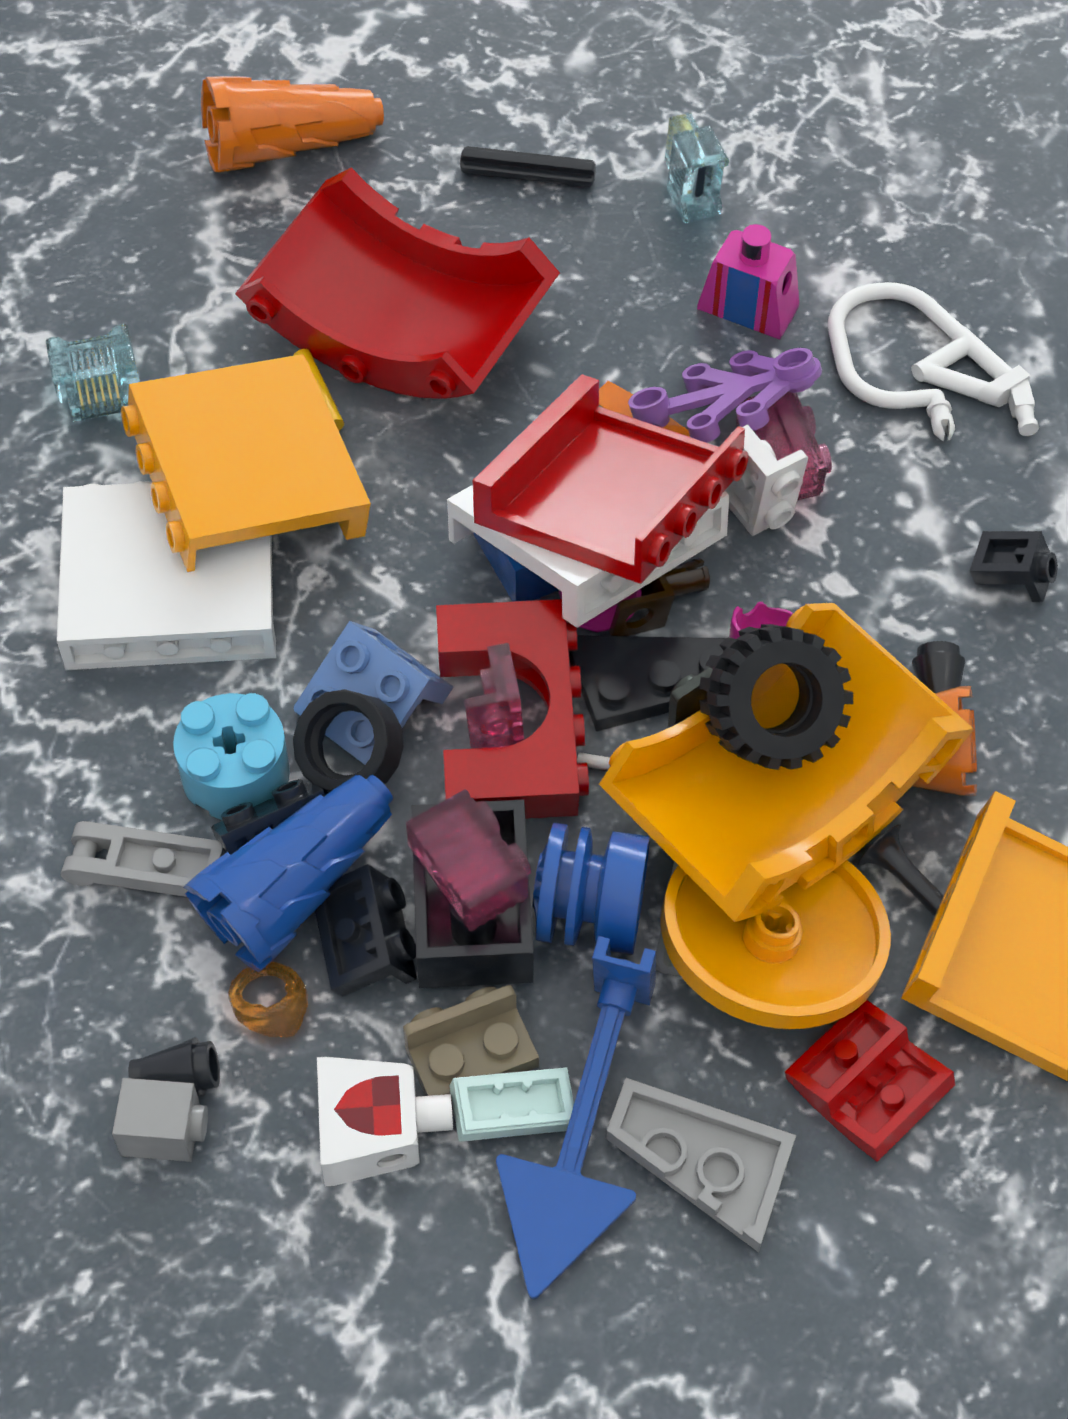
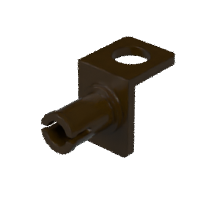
(659, 597)

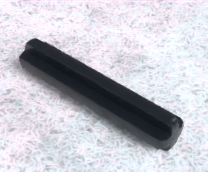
(528, 166)

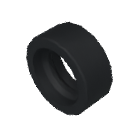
(312, 728)

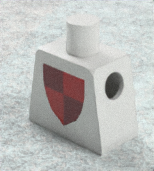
(372, 1118)

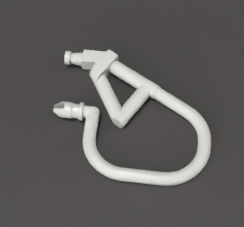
(1009, 385)

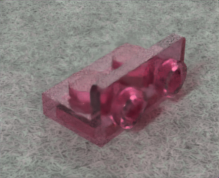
(496, 715)

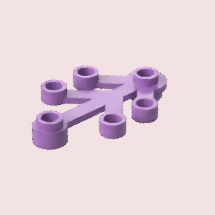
(774, 377)

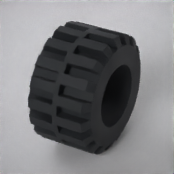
(818, 703)

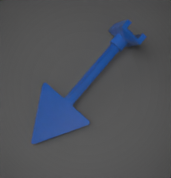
(556, 1208)

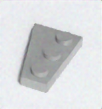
(705, 1154)

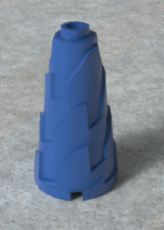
(287, 870)

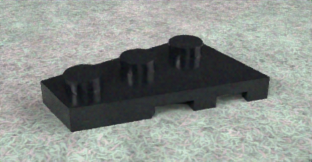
(635, 675)

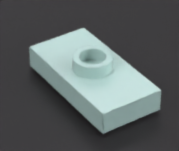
(511, 1104)

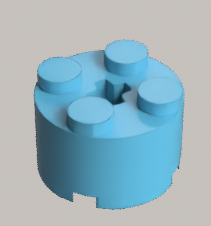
(230, 751)

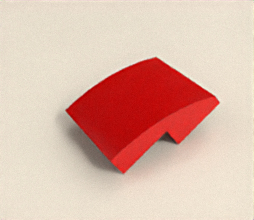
(870, 1079)

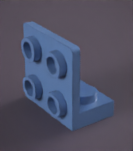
(376, 667)

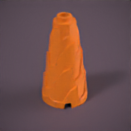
(276, 119)

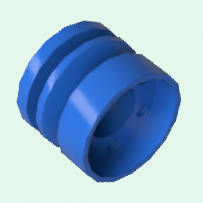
(591, 887)

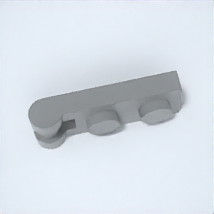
(137, 858)

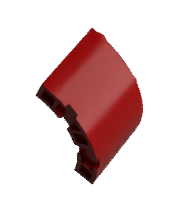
(392, 298)

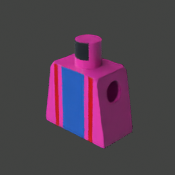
(753, 282)

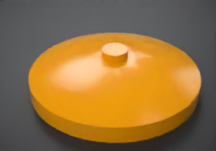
(786, 966)

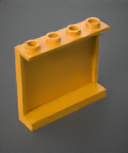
(243, 455)
(1002, 942)

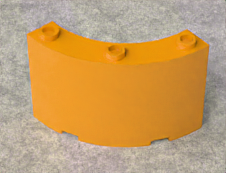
(762, 829)

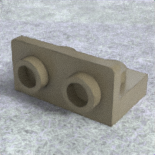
(469, 1040)

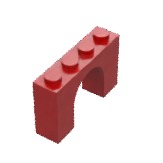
(545, 764)

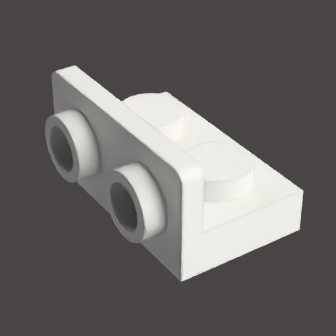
(768, 487)

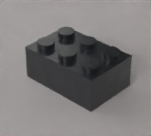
(492, 952)

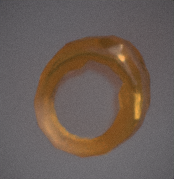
(279, 1019)

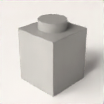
(159, 1120)

